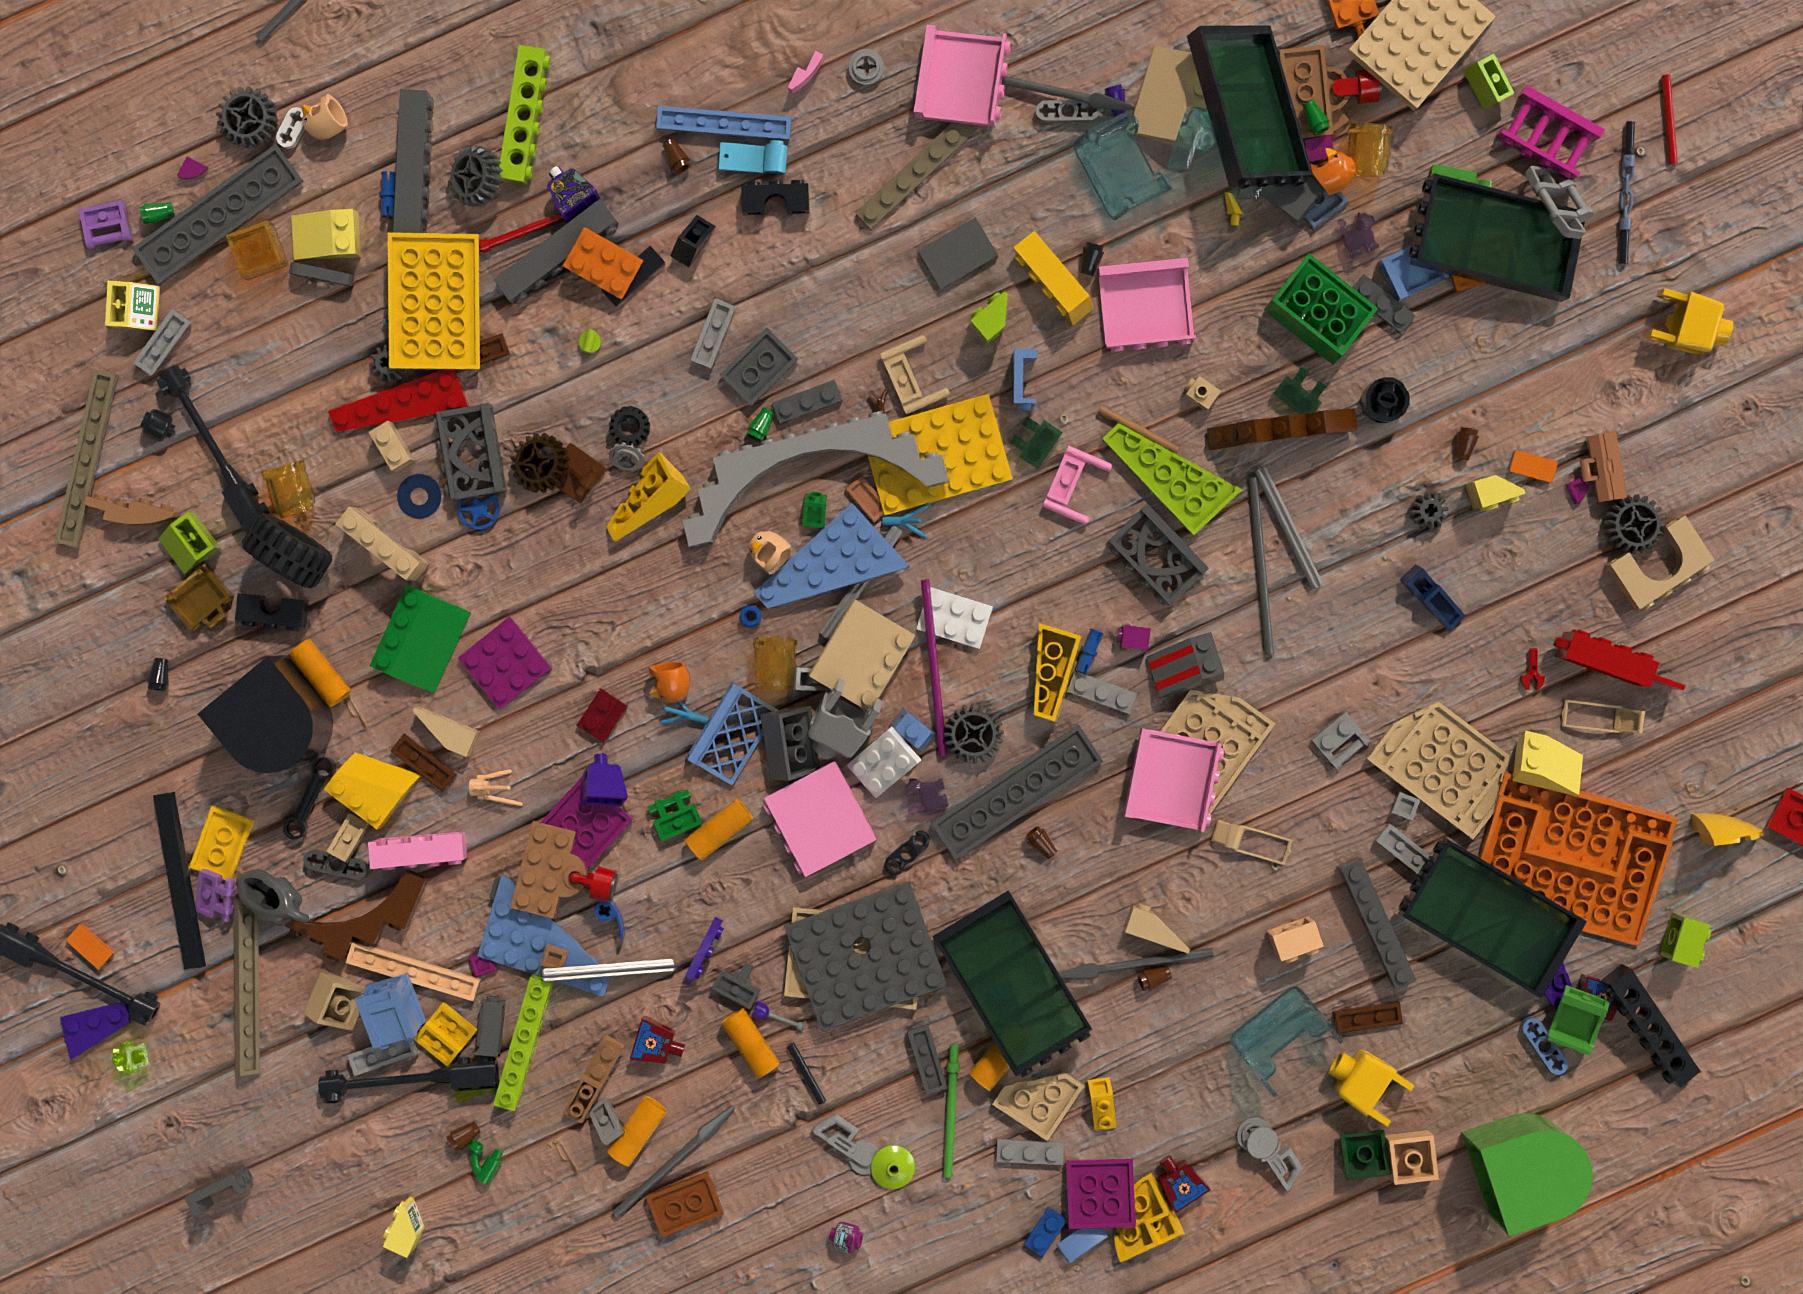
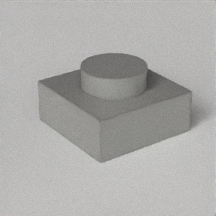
(1405, 806)

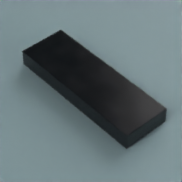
(649, 266)

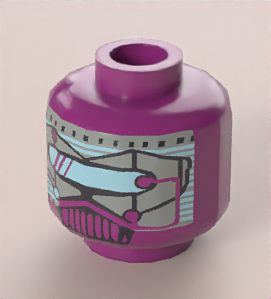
(846, 1237)

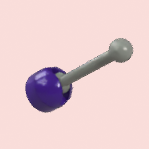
(762, 1011)

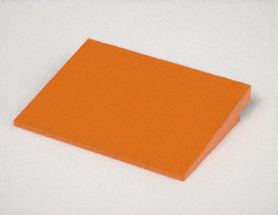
(1582, 853)

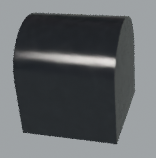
(271, 718)

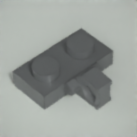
(737, 986)

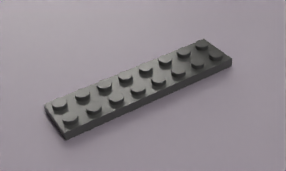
(217, 214)
(1017, 792)

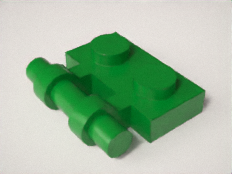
(678, 821)

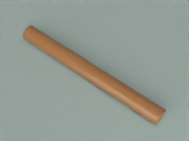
(1138, 429)

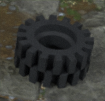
(629, 412)

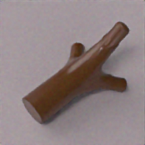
(879, 404)

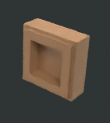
(554, 957)

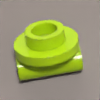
(589, 341)

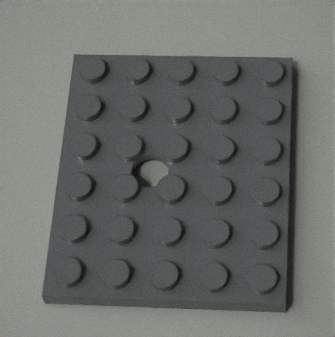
(855, 984)

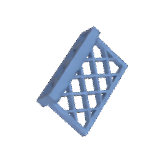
(713, 728)

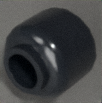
(157, 425)

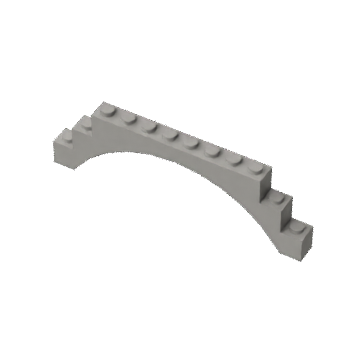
(742, 468)

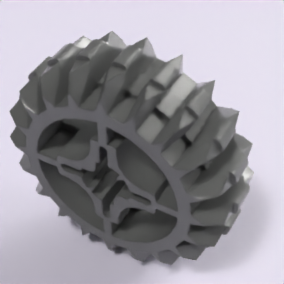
(244, 125)
(471, 163)
(1636, 532)
(985, 748)

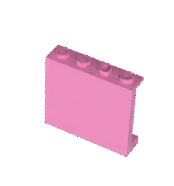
(961, 77)
(1146, 304)
(1173, 779)
(819, 819)

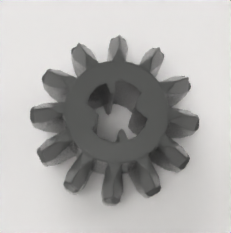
(379, 365)
(1423, 504)

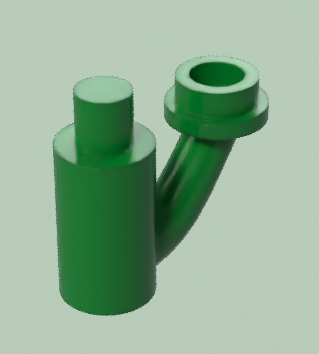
(489, 1168)

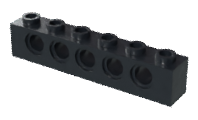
(1683, 1066)

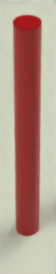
(1669, 119)

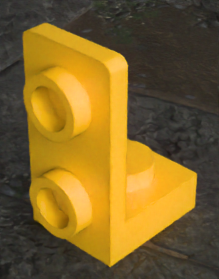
(1102, 1103)

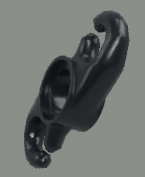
(896, 855)

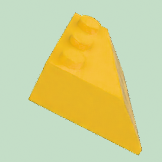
(371, 788)

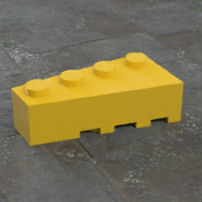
(1053, 277)
(1054, 668)

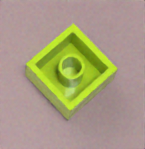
(1685, 940)

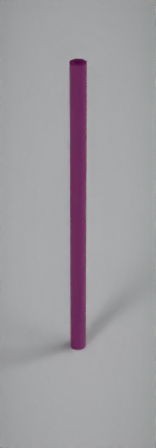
(934, 669)

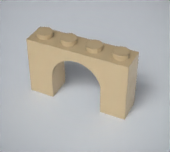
(364, 531)
(1691, 557)

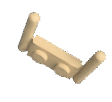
(903, 378)

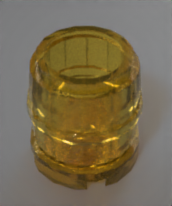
(1370, 148)
(289, 488)
(774, 662)

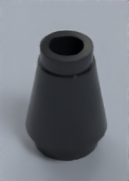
(1091, 258)
(158, 676)

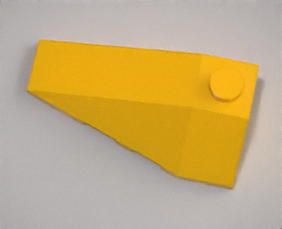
(656, 492)

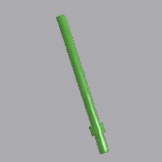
(953, 1068)

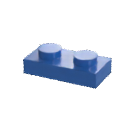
(1045, 1231)

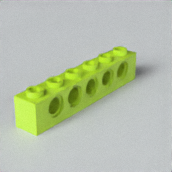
(526, 58)
(523, 1043)

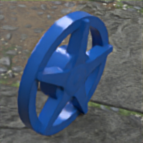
(479, 510)

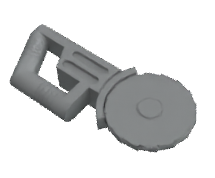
(1265, 1146)
(858, 1152)

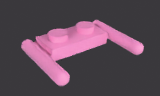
(1066, 480)

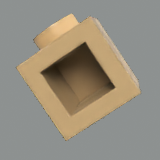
(1201, 392)

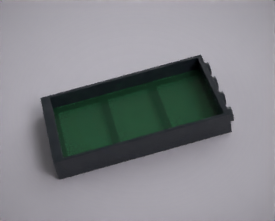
(1249, 106)
(1493, 238)
(1491, 917)
(1013, 984)

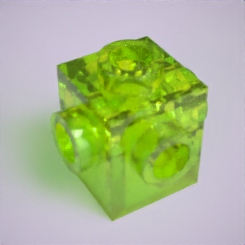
(130, 1056)

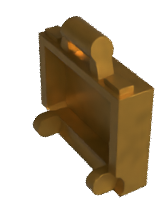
(200, 598)

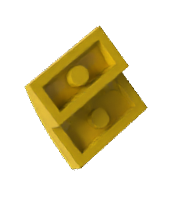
(445, 1034)

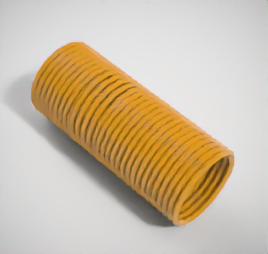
(318, 670)
(719, 828)
(747, 1040)
(990, 1068)
(637, 1131)

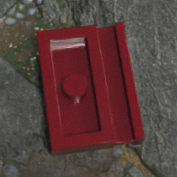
(602, 715)

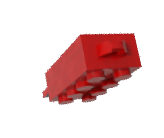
(1611, 660)

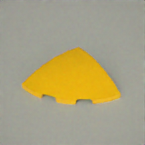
(1722, 829)
(1154, 1221)

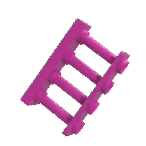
(1569, 121)

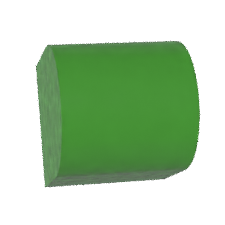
(1528, 1171)

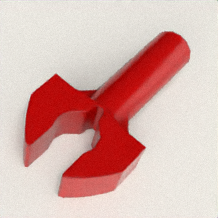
(1532, 671)

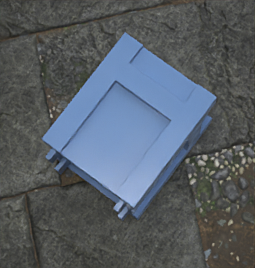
(390, 1011)

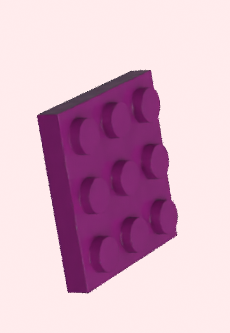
(504, 663)
(595, 824)
(1100, 1193)

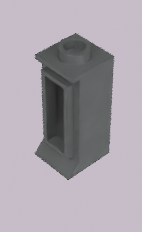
(490, 1026)

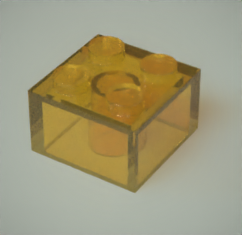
(257, 250)

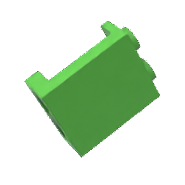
(1577, 1020)

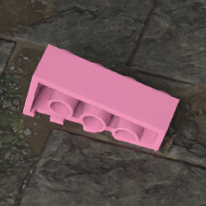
(417, 849)

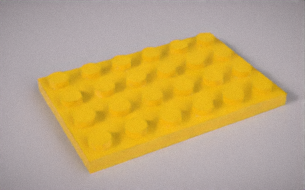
(433, 301)
(970, 446)

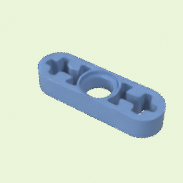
(1548, 1061)

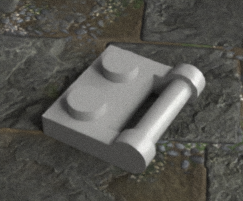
(1335, 735)

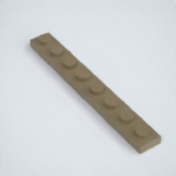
(915, 173)
(86, 458)
(246, 990)

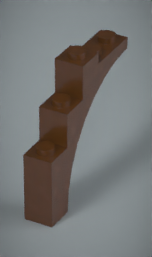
(1282, 428)
(395, 909)

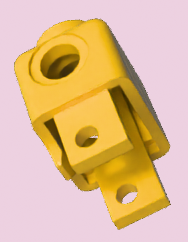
(1694, 323)
(1364, 1080)

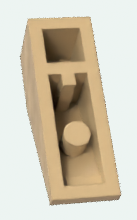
(451, 734)
(1147, 925)

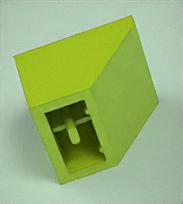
(991, 320)
(188, 542)

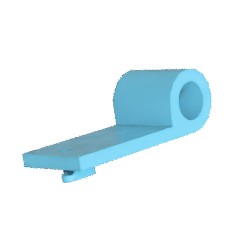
(754, 158)

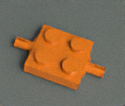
(1352, 13)

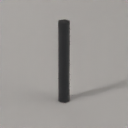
(806, 1073)

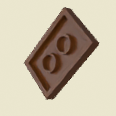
(684, 1204)

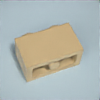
(391, 446)

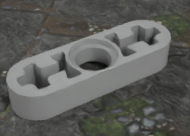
(1061, 103)

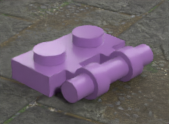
(209, 892)

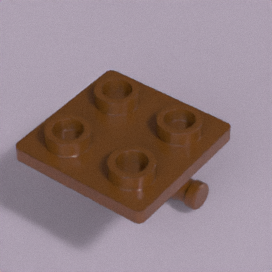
(581, 476)

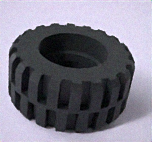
(287, 551)

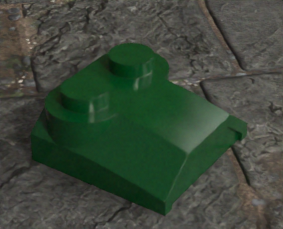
(1364, 1155)

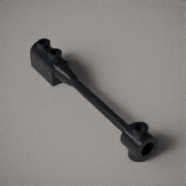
(239, 494)
(27, 950)
(462, 1076)

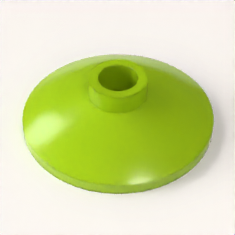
(892, 1156)

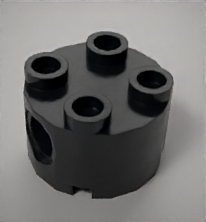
(1385, 400)

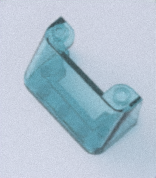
(1119, 166)

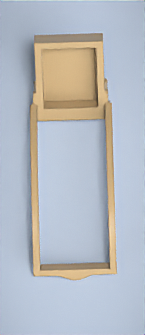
(1625, 719)
(1231, 836)

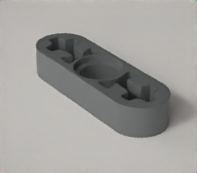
(321, 274)
(322, 856)

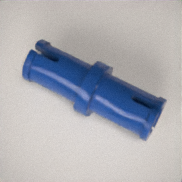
(387, 194)
(1088, 652)

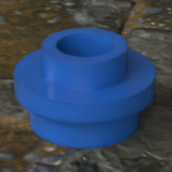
(743, 616)

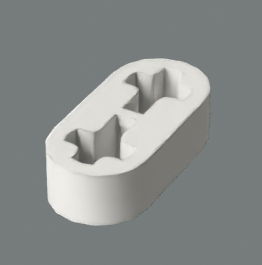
(286, 127)

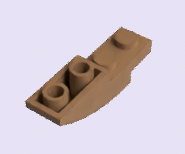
(138, 513)
(593, 1079)

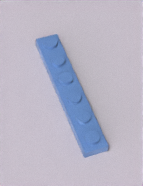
(723, 123)

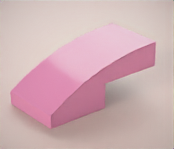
(802, 77)

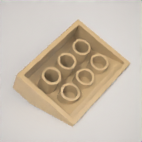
(1167, 93)
(862, 654)

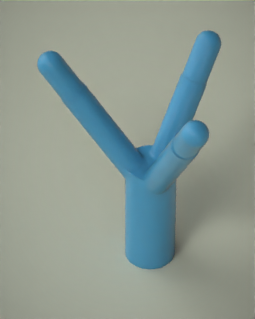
(905, 521)
(687, 715)

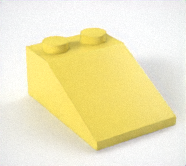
(326, 235)
(1547, 764)

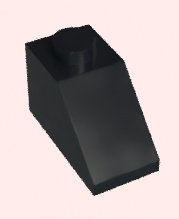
(692, 241)

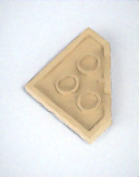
(1039, 1101)

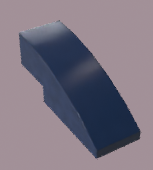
(1432, 597)

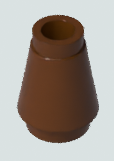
(676, 157)
(1466, 442)
(1041, 842)
(1153, 978)
(463, 1136)

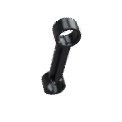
(309, 798)

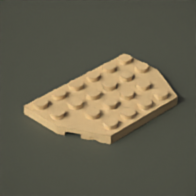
(1224, 721)
(1444, 765)

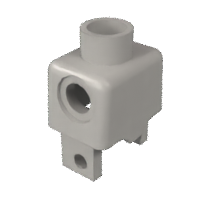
(840, 725)

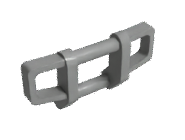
(1549, 189)

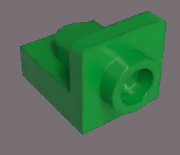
(814, 510)

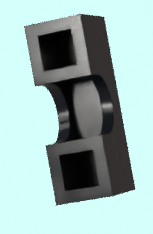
(756, 196)
(251, 609)

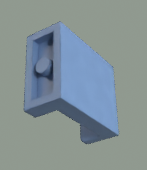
(1405, 278)
(1019, 357)

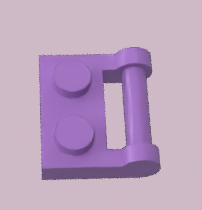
(103, 217)

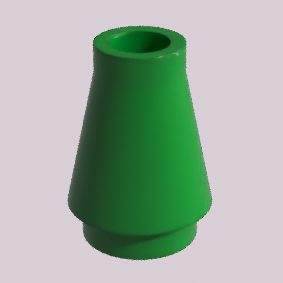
(1316, 119)
(155, 212)
(760, 425)

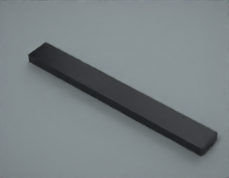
(179, 880)

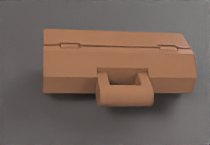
(1607, 465)

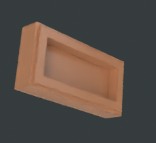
(866, 498)

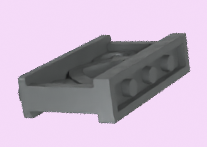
(492, 474)
(1156, 524)

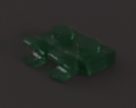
(1297, 397)
(1040, 444)

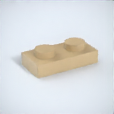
(348, 838)

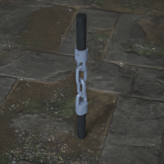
(1628, 161)

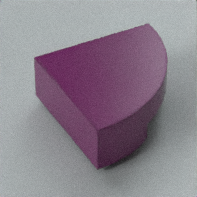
(191, 169)
(1577, 489)
(482, 966)

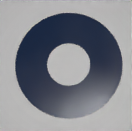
(409, 485)

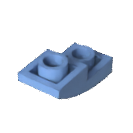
(1080, 1242)

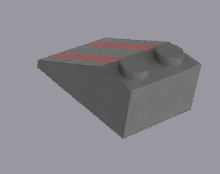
(1186, 665)

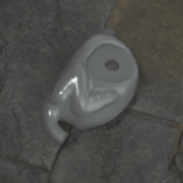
(270, 897)

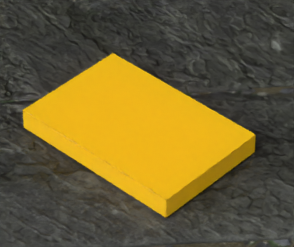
(221, 842)

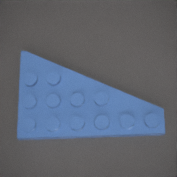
(837, 557)
(521, 939)

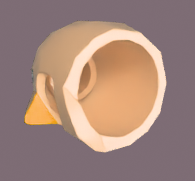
(324, 119)
(769, 551)

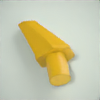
(1233, 209)

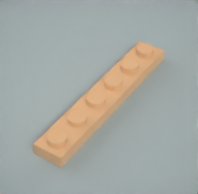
(419, 971)

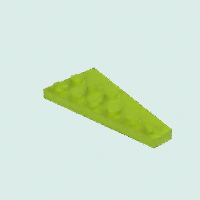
(1180, 485)

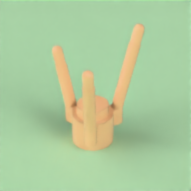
(480, 787)

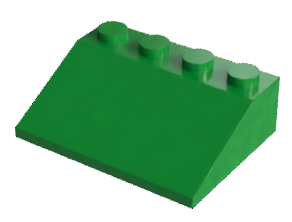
(1321, 309)
(420, 638)

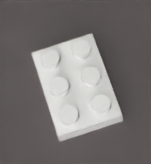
(957, 618)
(883, 762)

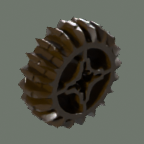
(535, 447)

